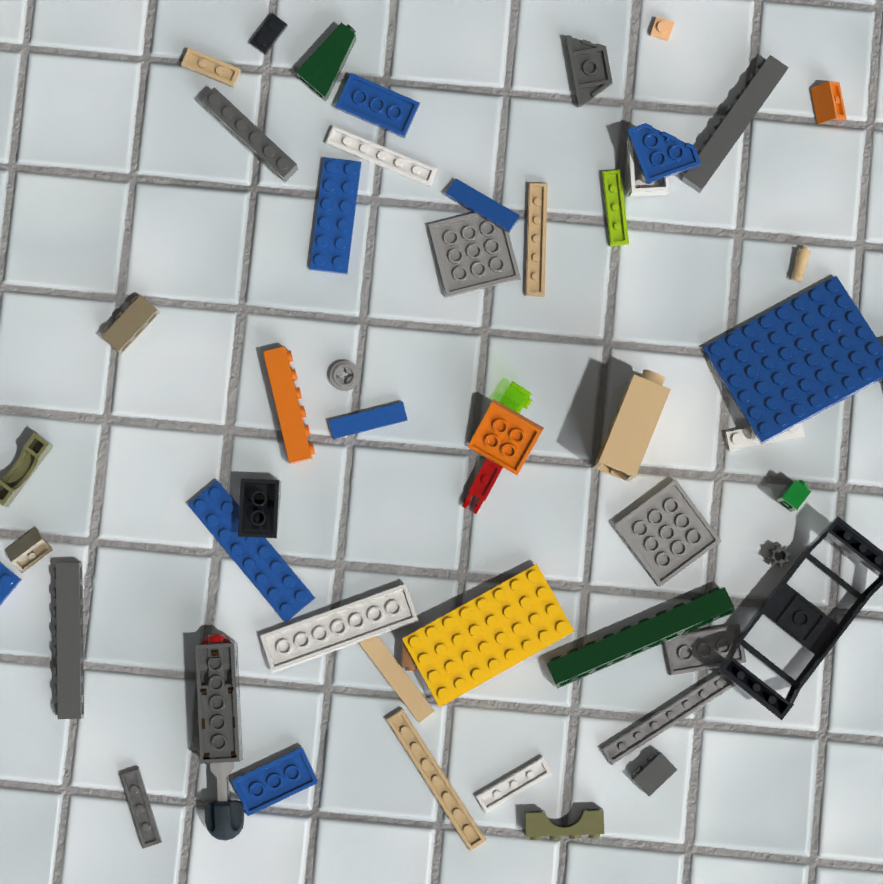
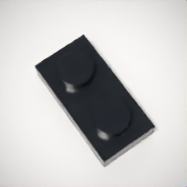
(268, 34)

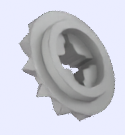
(338, 369)

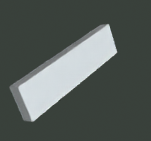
(513, 784)

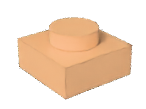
(662, 29)

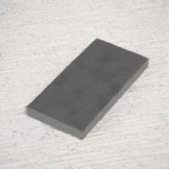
(702, 649)

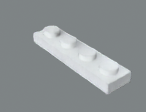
(746, 437)

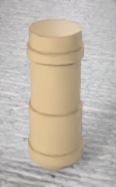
(800, 264)

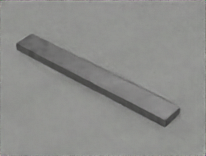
(666, 717)

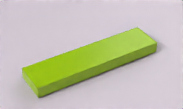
(615, 208)

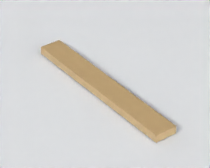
(436, 779)

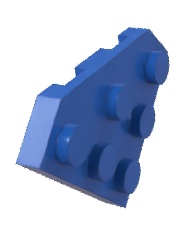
(661, 153)

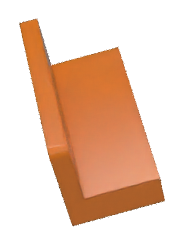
(828, 102)

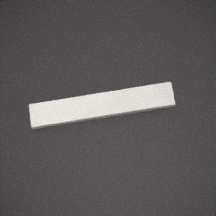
(381, 156)

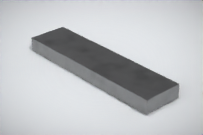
(140, 808)

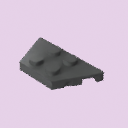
(589, 68)

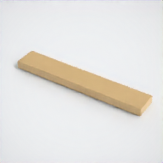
(536, 239)
(397, 678)

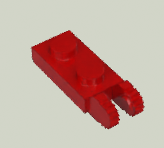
(483, 483)

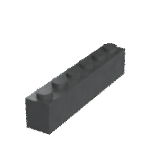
(249, 134)

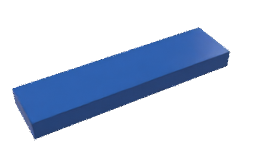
(482, 205)
(368, 420)

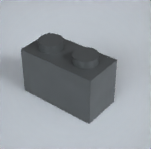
(653, 773)

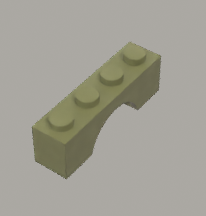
(30, 458)
(589, 823)

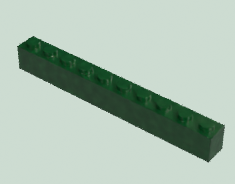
(641, 637)

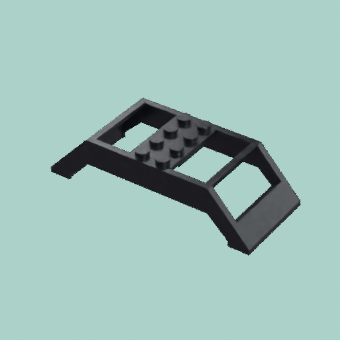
(803, 619)

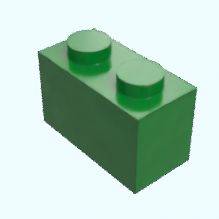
(793, 495)

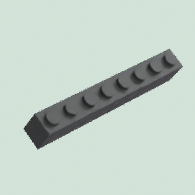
(735, 122)
(69, 640)

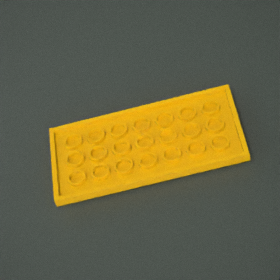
(487, 635)

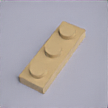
(211, 67)

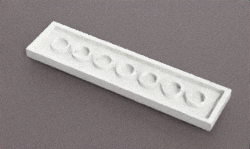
(339, 628)

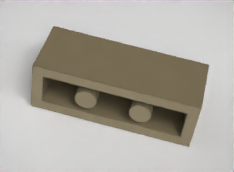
(130, 324)

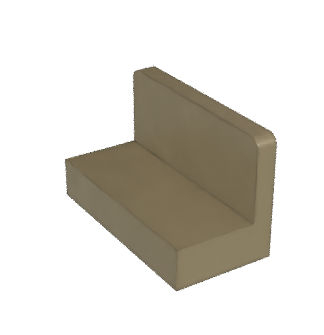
(28, 550)

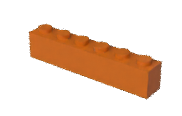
(287, 403)

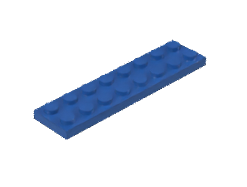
(252, 554)

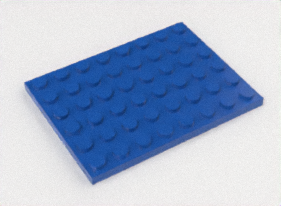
(798, 359)

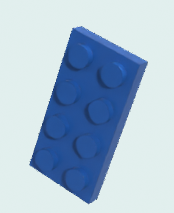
(377, 105)
(275, 781)

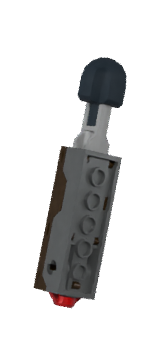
(220, 729)

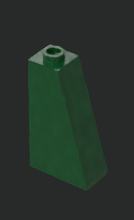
(327, 62)

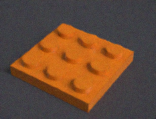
(505, 437)

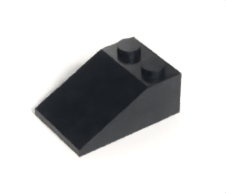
(259, 508)

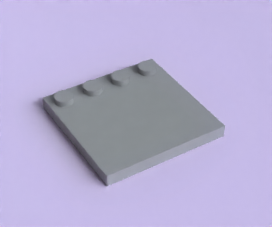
(472, 254)
(667, 533)

